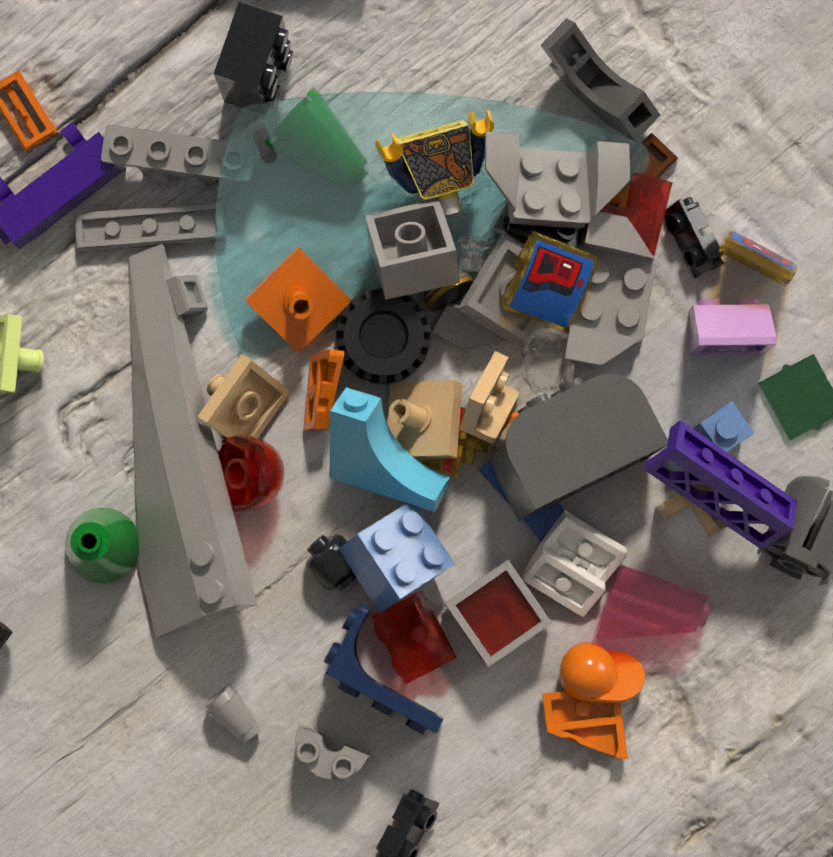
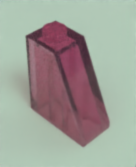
(649, 607)

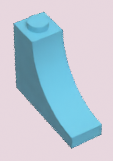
(372, 458)

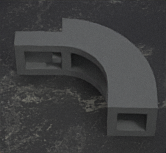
(596, 84)

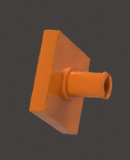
(298, 299)

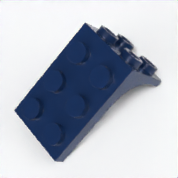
(354, 680)

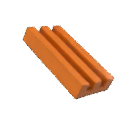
(39, 138)

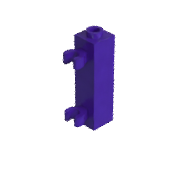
(56, 190)

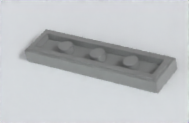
(145, 227)

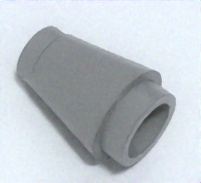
(232, 714)

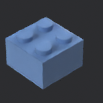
(396, 556)

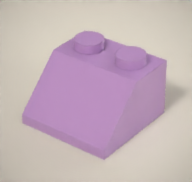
(731, 328)

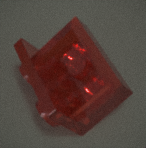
(413, 637)

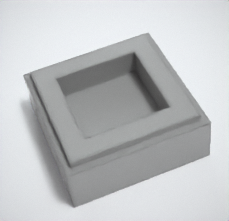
(187, 295)

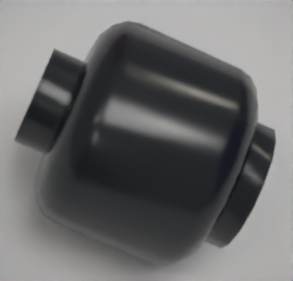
(328, 564)

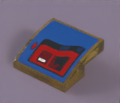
(758, 257)
(549, 281)

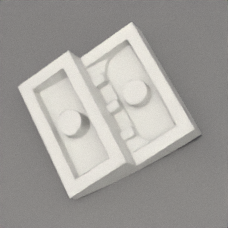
(573, 563)

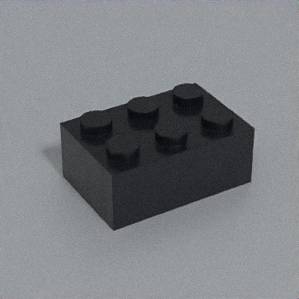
(253, 57)

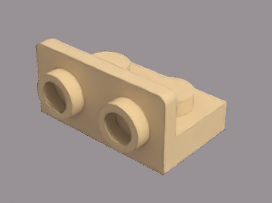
(490, 401)

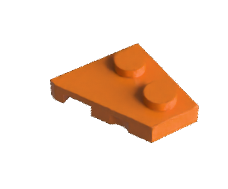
(322, 388)
(586, 723)

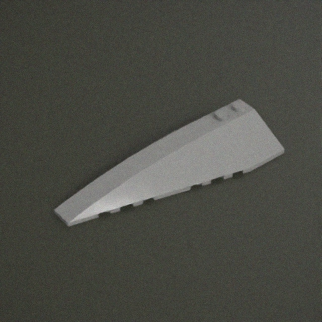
(183, 510)

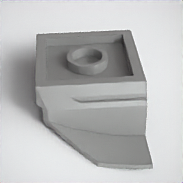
(554, 184)
(618, 295)
(480, 315)

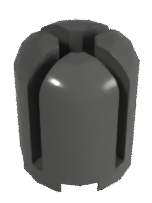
(805, 549)

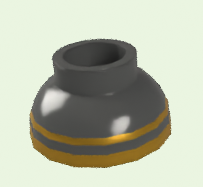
(437, 298)

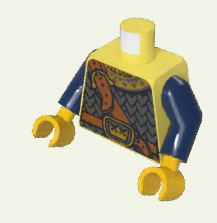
(439, 160)

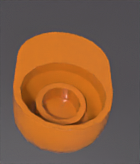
(600, 675)

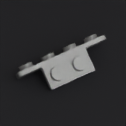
(165, 155)

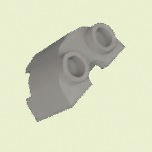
(325, 761)

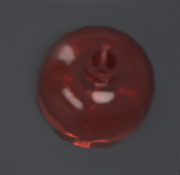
(251, 472)

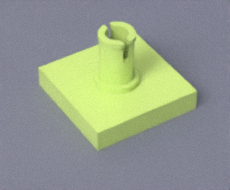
(12, 356)

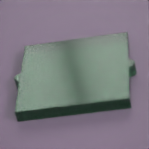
(800, 396)

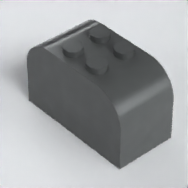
(574, 441)

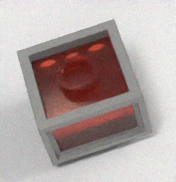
(498, 613)

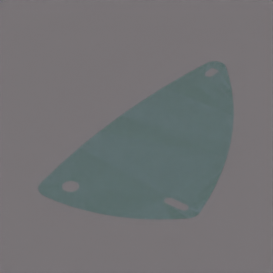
(334, 176)

